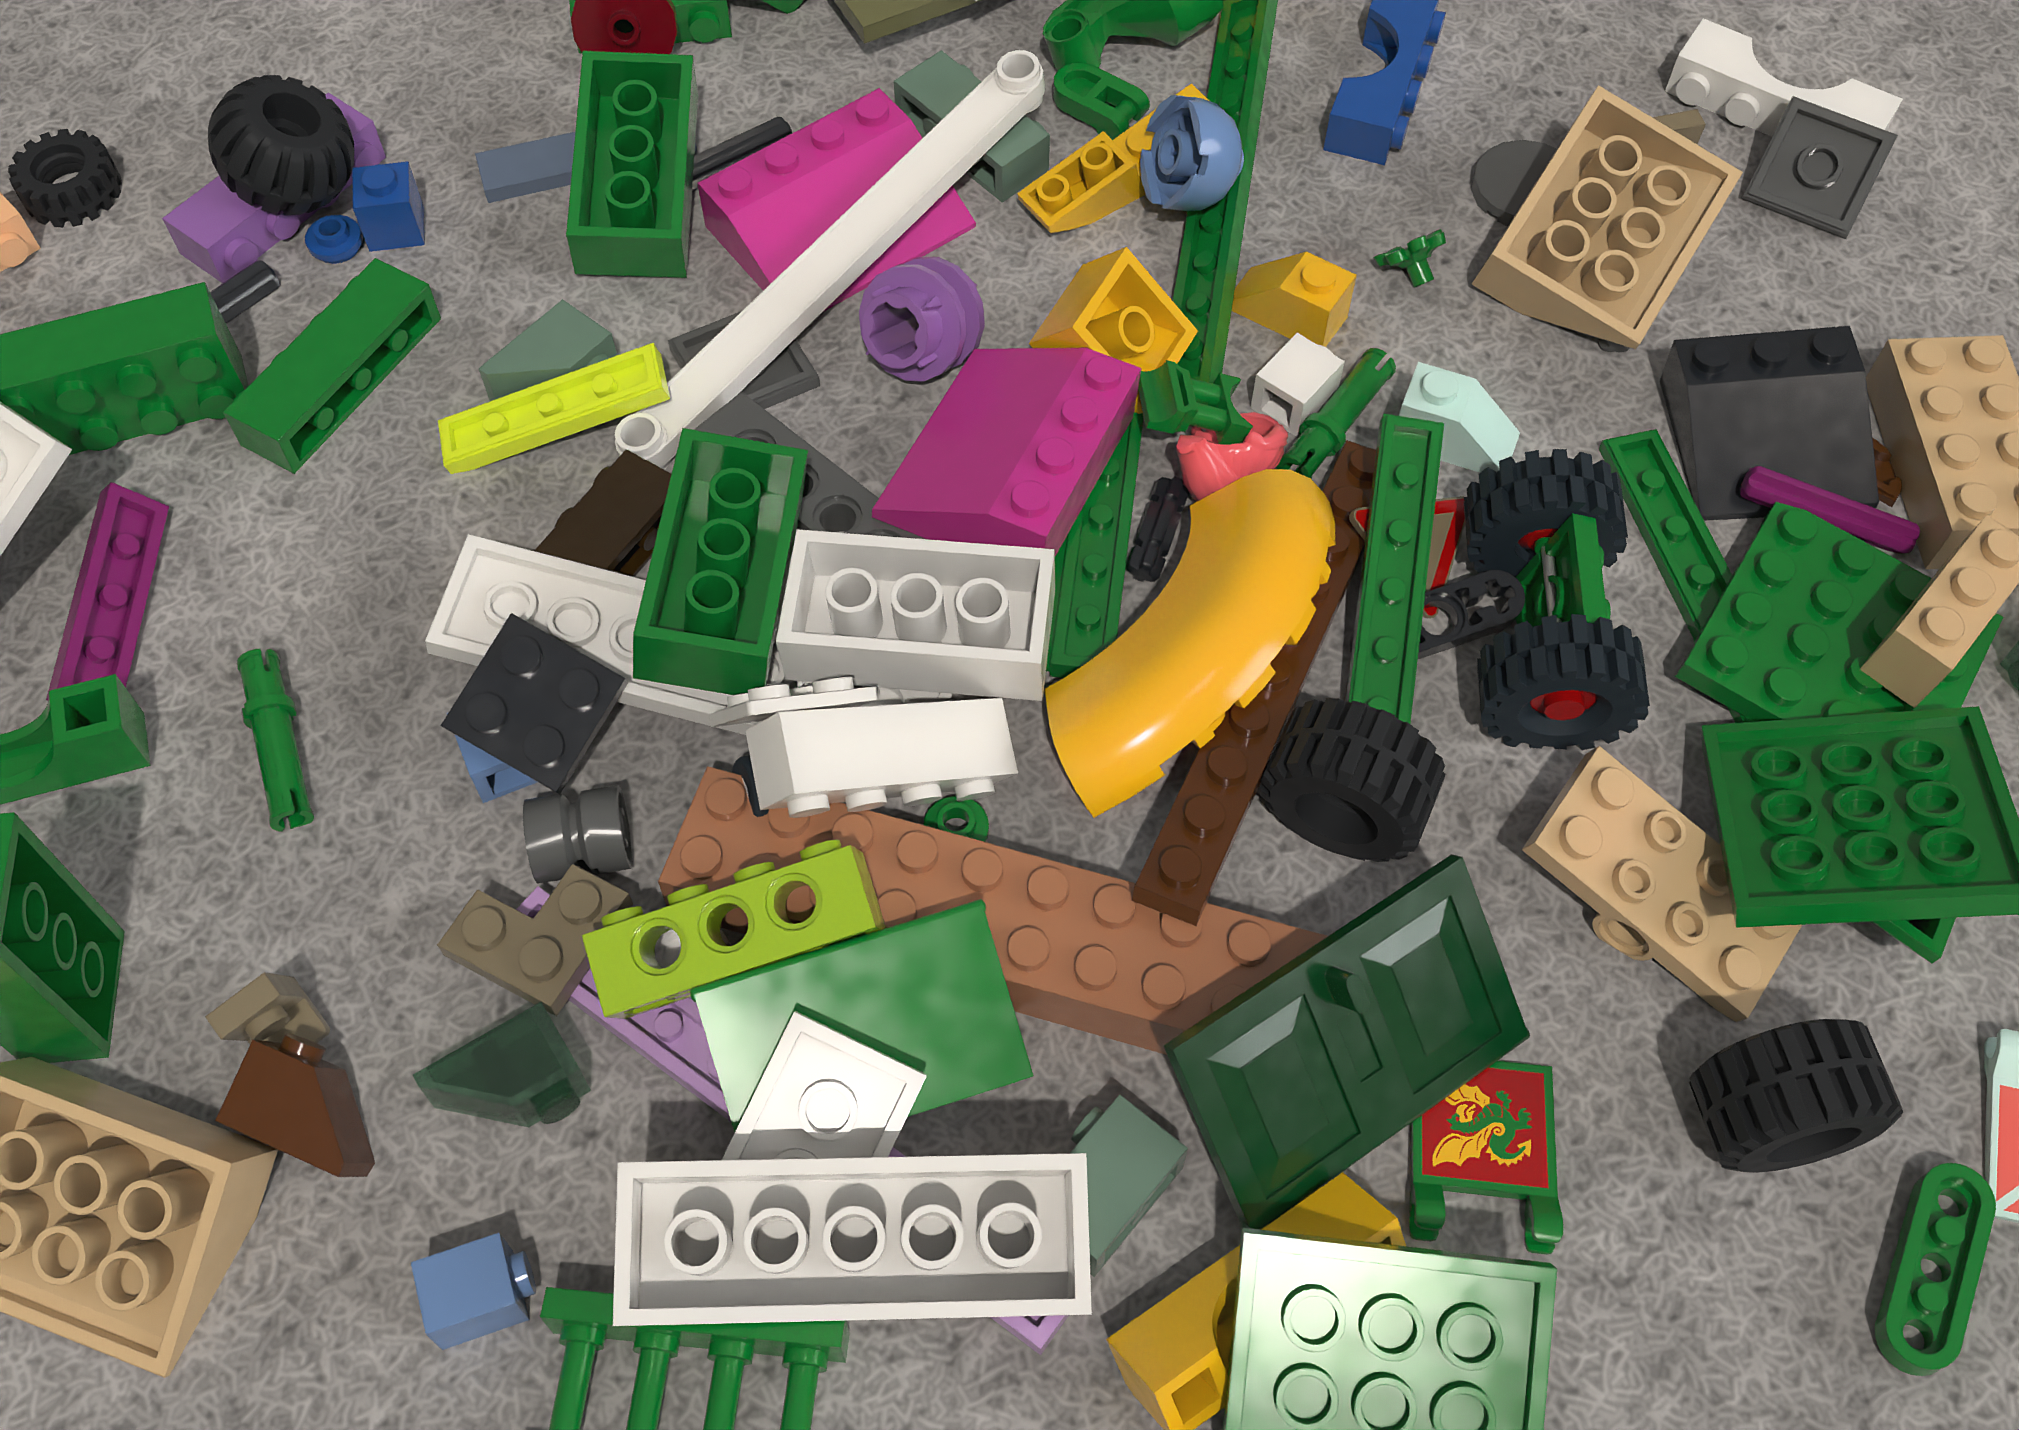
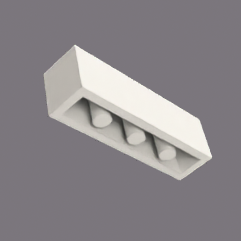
(880, 753)

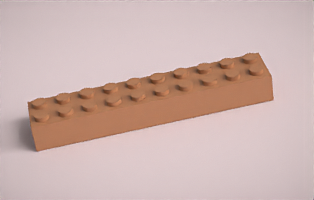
(1062, 933)

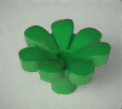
(1414, 257)

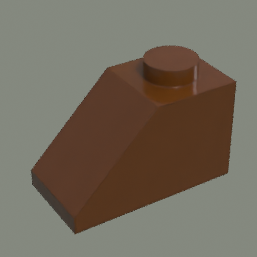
(299, 1106)

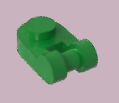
(1084, 89)

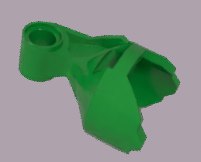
(1081, 27)

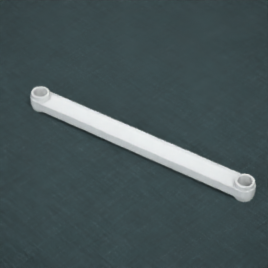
(835, 259)

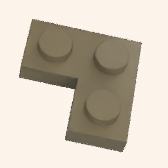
(537, 956)

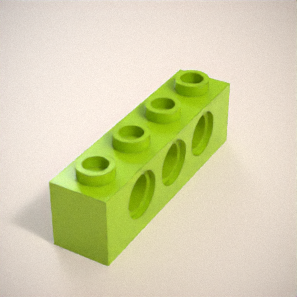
(624, 949)

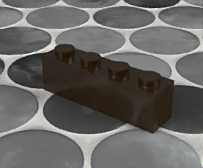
(615, 519)

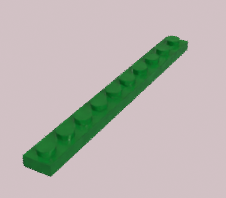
(1215, 234)

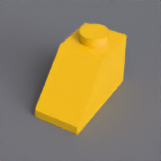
(1297, 296)

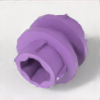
(921, 318)

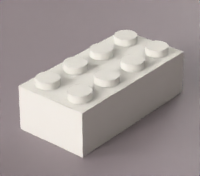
(918, 614)

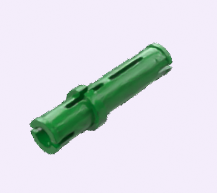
(1324, 432)
(270, 717)

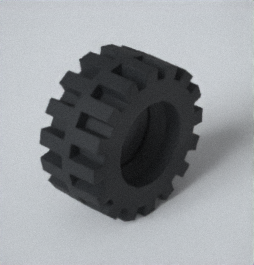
(69, 200)

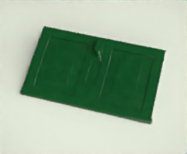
(1348, 1043)

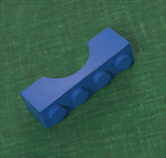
(1370, 108)

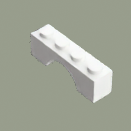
(1725, 78)

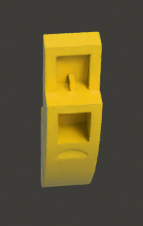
(1093, 178)

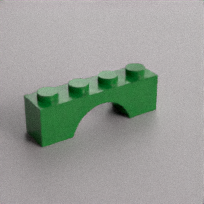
(78, 738)

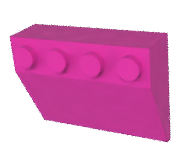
(798, 187)
(1013, 447)

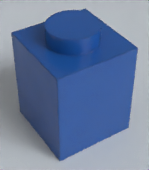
(388, 206)

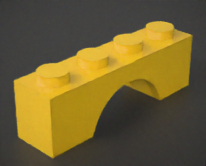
(1181, 1346)

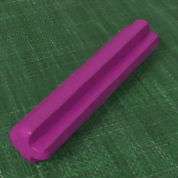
(1855, 518)

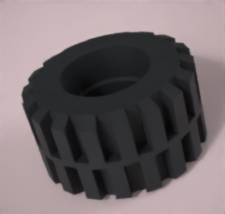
(1353, 780)
(1795, 1095)

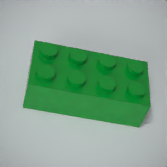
(633, 165)
(123, 369)
(719, 564)
(54, 955)

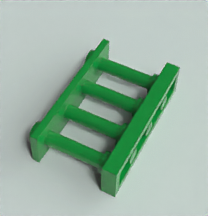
(587, 1320)

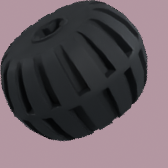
(281, 145)

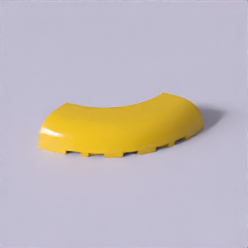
(1202, 642)

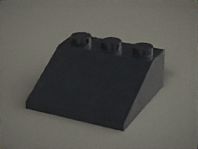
(1771, 403)

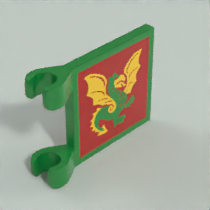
(1490, 1142)

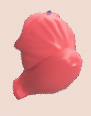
(1212, 465)

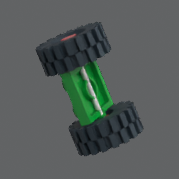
(1565, 668)

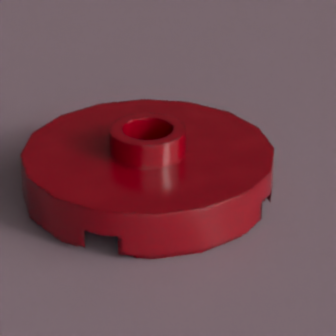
(652, 22)

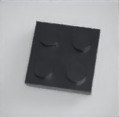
(535, 703)

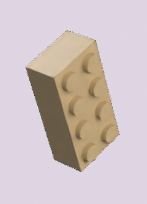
(1951, 434)

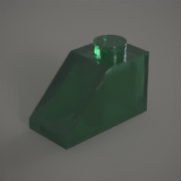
(509, 1074)

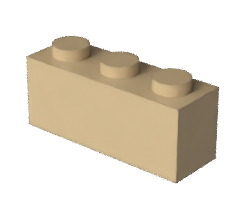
(1948, 613)

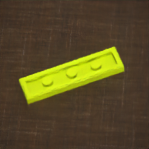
(553, 409)

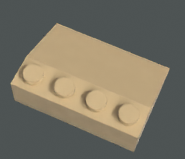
(1608, 224)
(117, 1212)

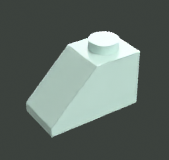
(1474, 425)

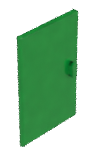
(911, 990)

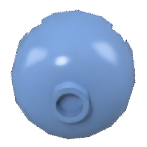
(1191, 154)

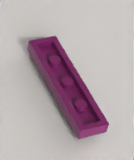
(111, 588)

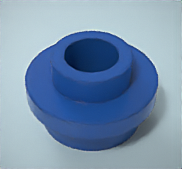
(334, 238)

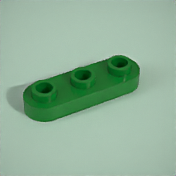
(1957, 1248)

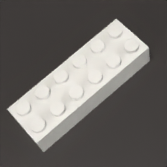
(851, 1239)

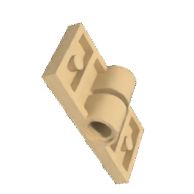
(1655, 884)

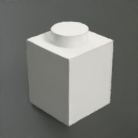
(1296, 382)

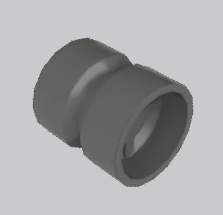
(577, 833)

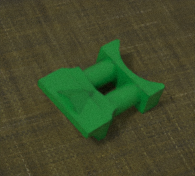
(1176, 401)

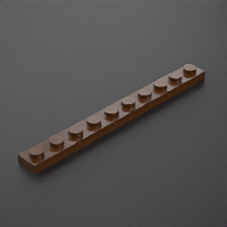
(1230, 766)

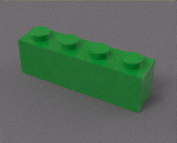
(333, 365)

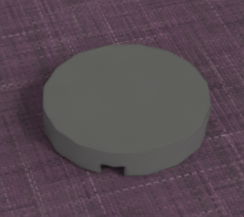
(1507, 176)

